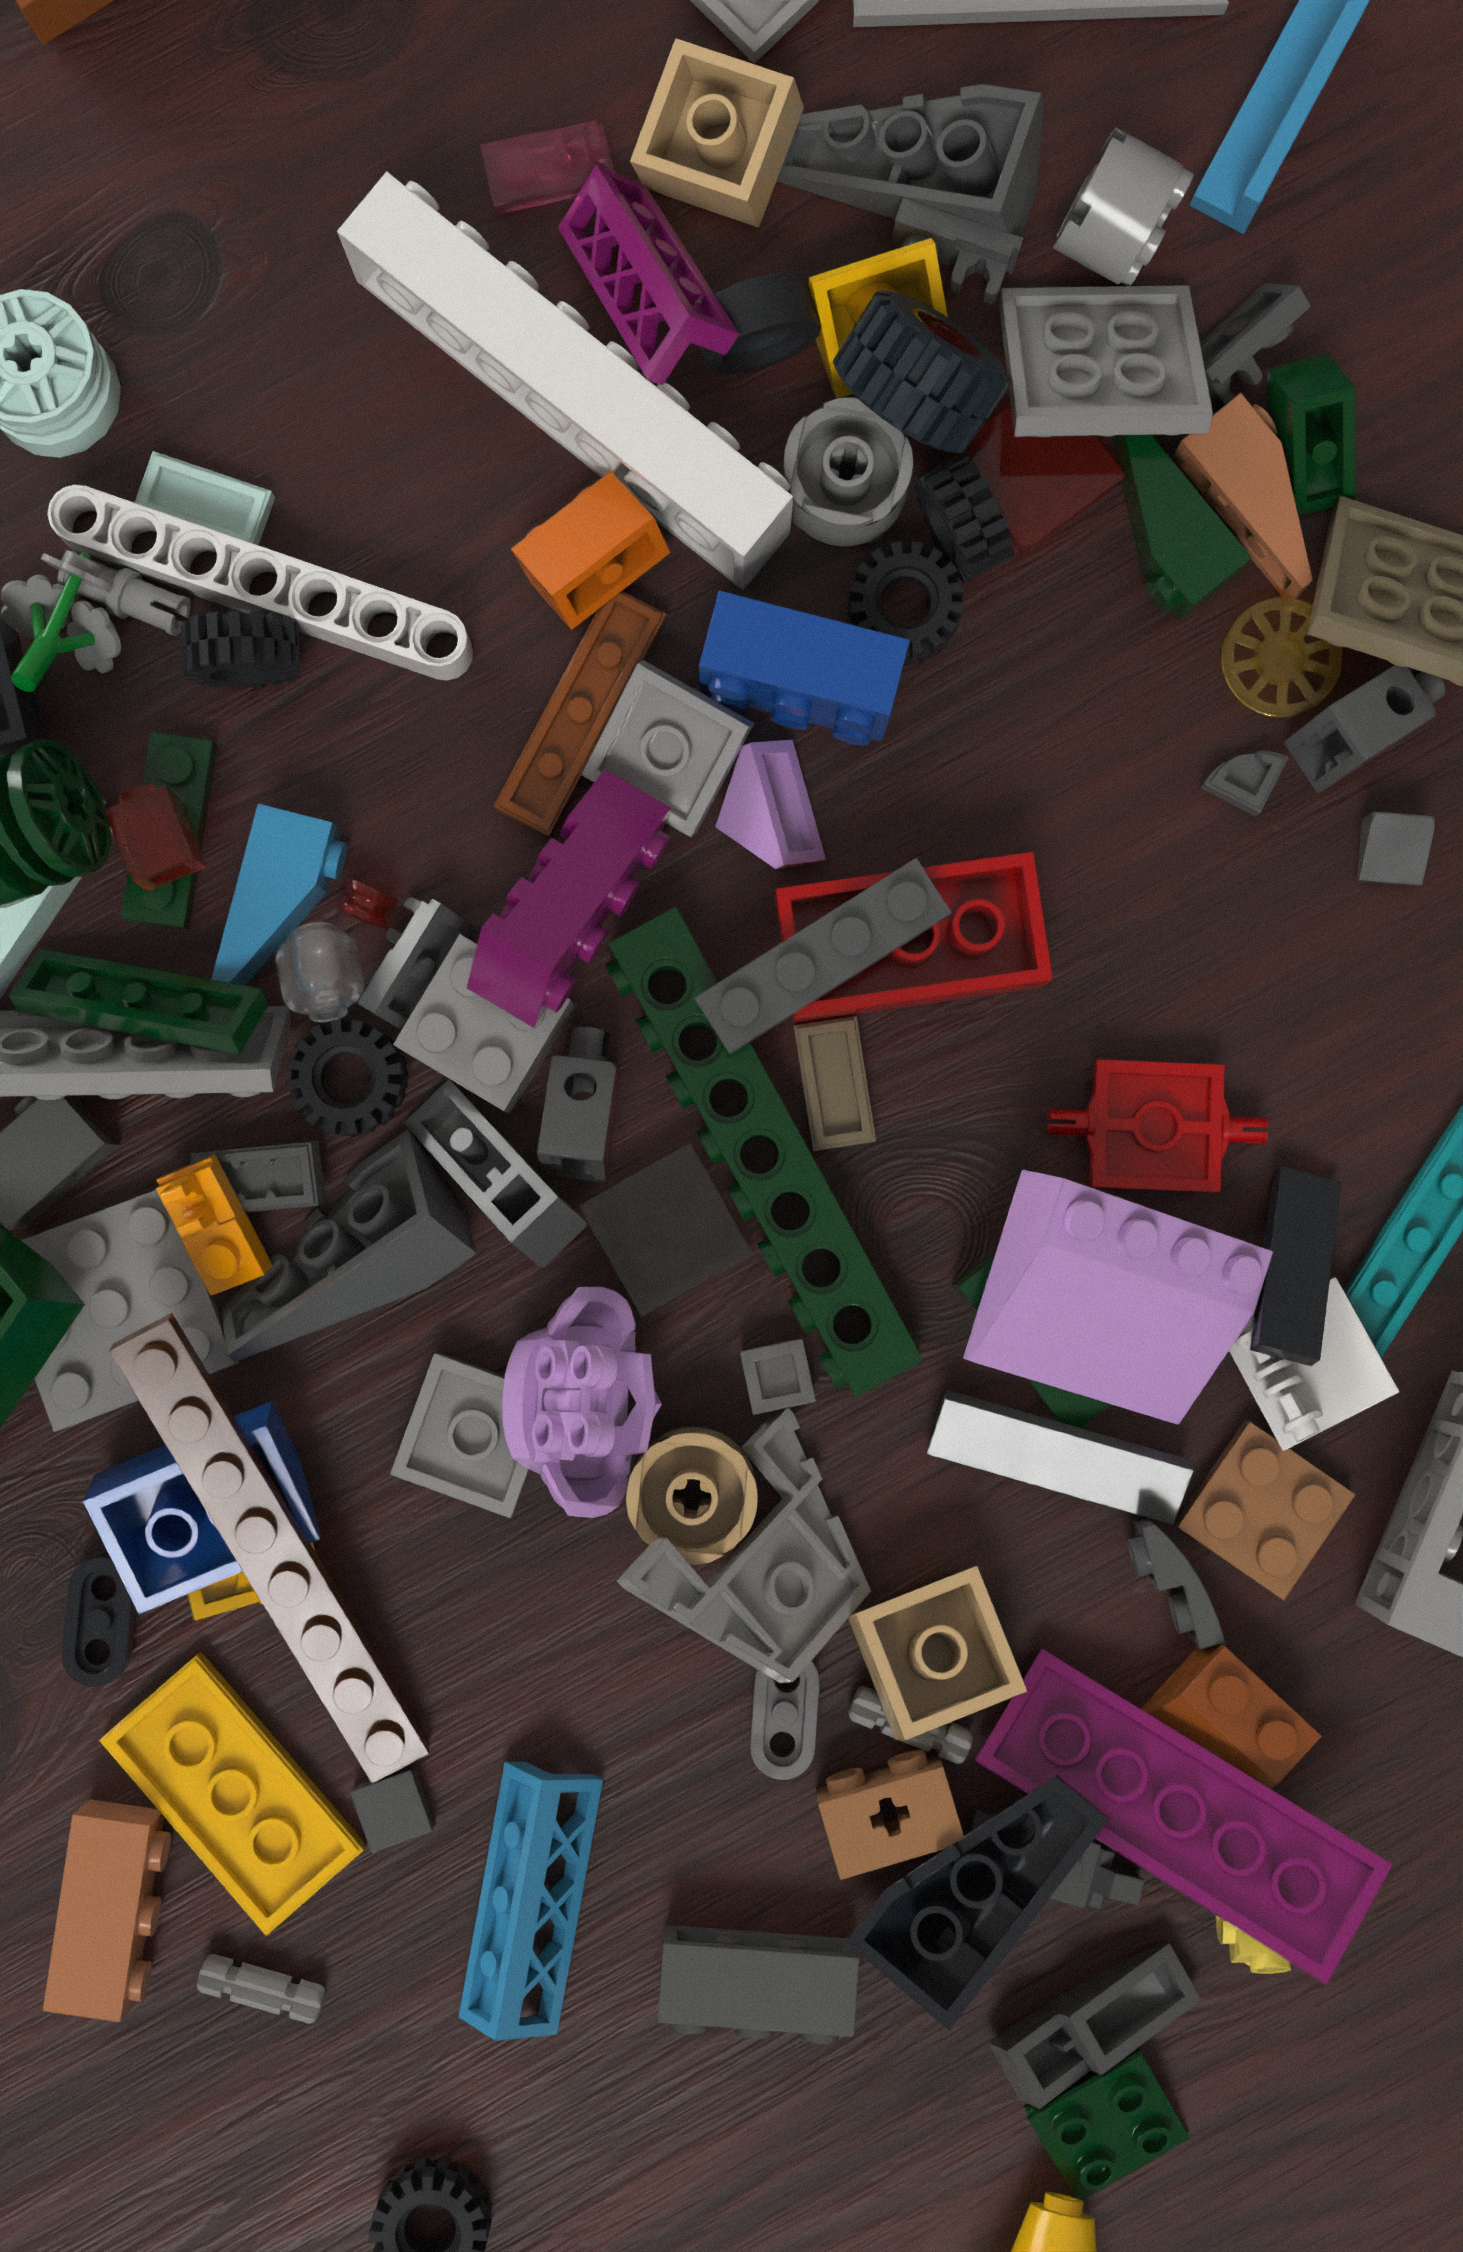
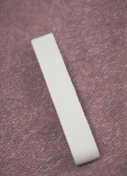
(240, 561)

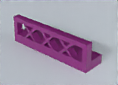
(647, 254)

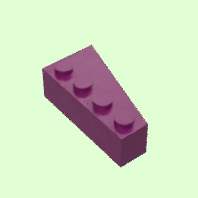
(572, 889)

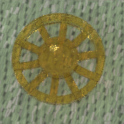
(1279, 659)

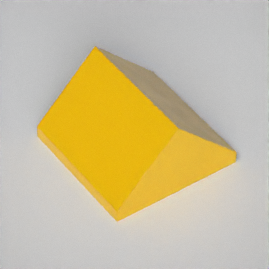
(846, 291)

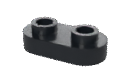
(97, 1617)

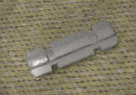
(949, 1740)
(260, 1988)

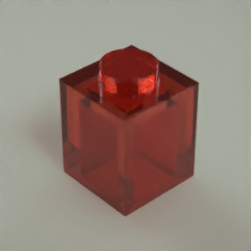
(154, 836)

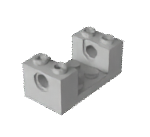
(1424, 1531)

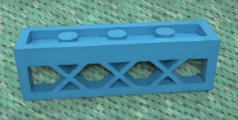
(1276, 110)
(518, 1904)

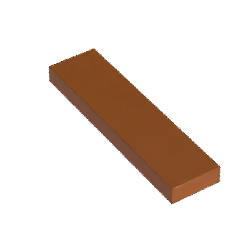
(578, 713)

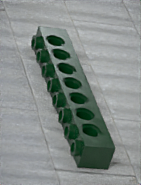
(887, 1346)

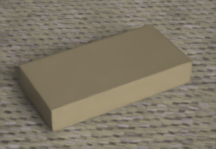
(834, 1083)

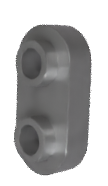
(787, 1711)

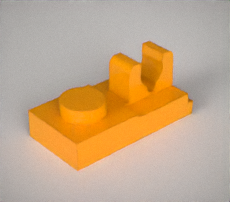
(213, 1225)

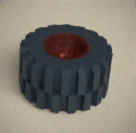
(921, 372)

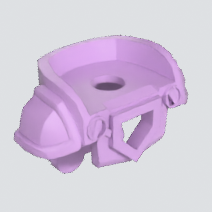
(571, 1401)

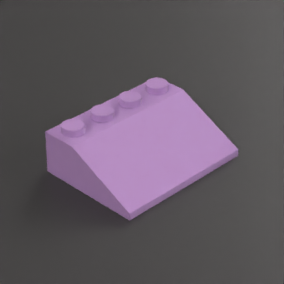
(1112, 1298)

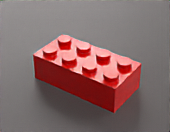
(982, 949)

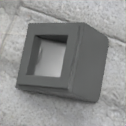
(1394, 848)

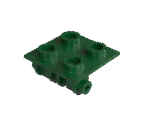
(1107, 2125)

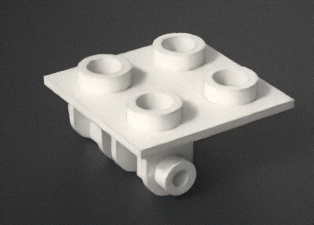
(1310, 1399)

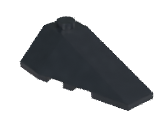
(967, 1906)

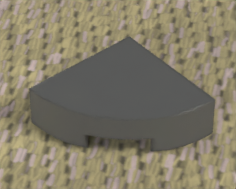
(1246, 779)

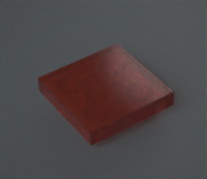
(1040, 479)

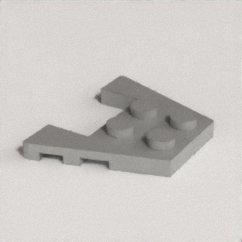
(782, 1585)

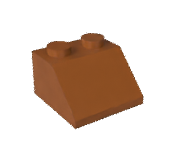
(1233, 1715)

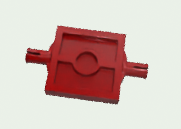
(1157, 1126)

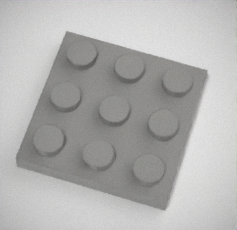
(1104, 361)
(128, 1274)

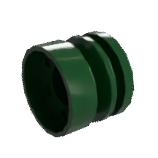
(48, 821)

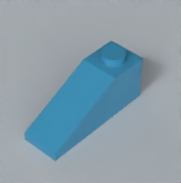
(277, 887)

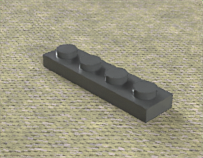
(822, 956)

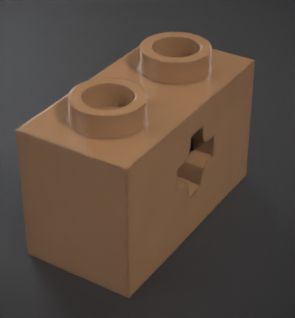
(858, 1829)

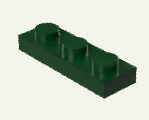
(187, 770)

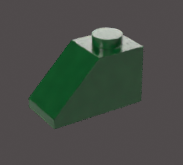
(1316, 425)

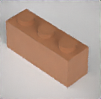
(106, 1911)

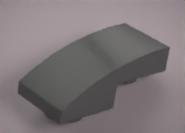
(1167, 1568)

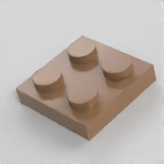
(1264, 1509)

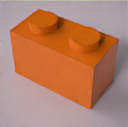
(591, 550)

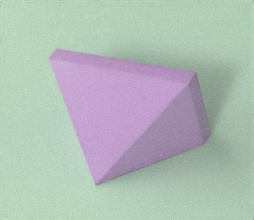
(770, 806)

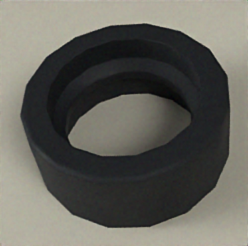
(772, 320)

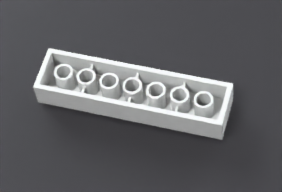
(567, 378)

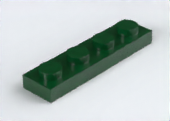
(139, 1000)

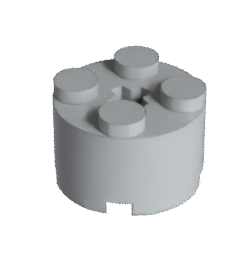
(1122, 208)
(840, 509)

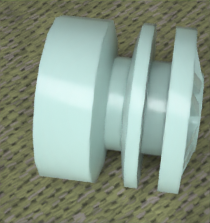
(68, 392)

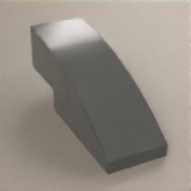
(1094, 2024)

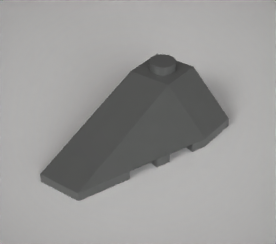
(951, 153)
(375, 1245)

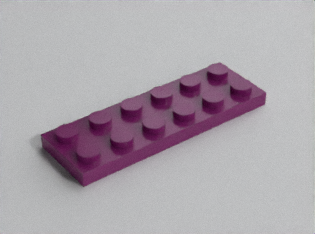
(1190, 1816)

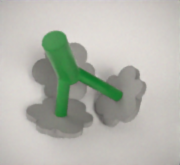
(43, 611)

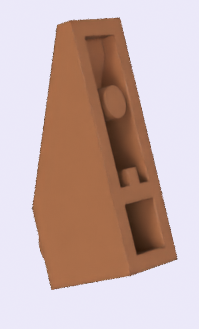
(1248, 486)

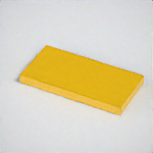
(233, 1793)

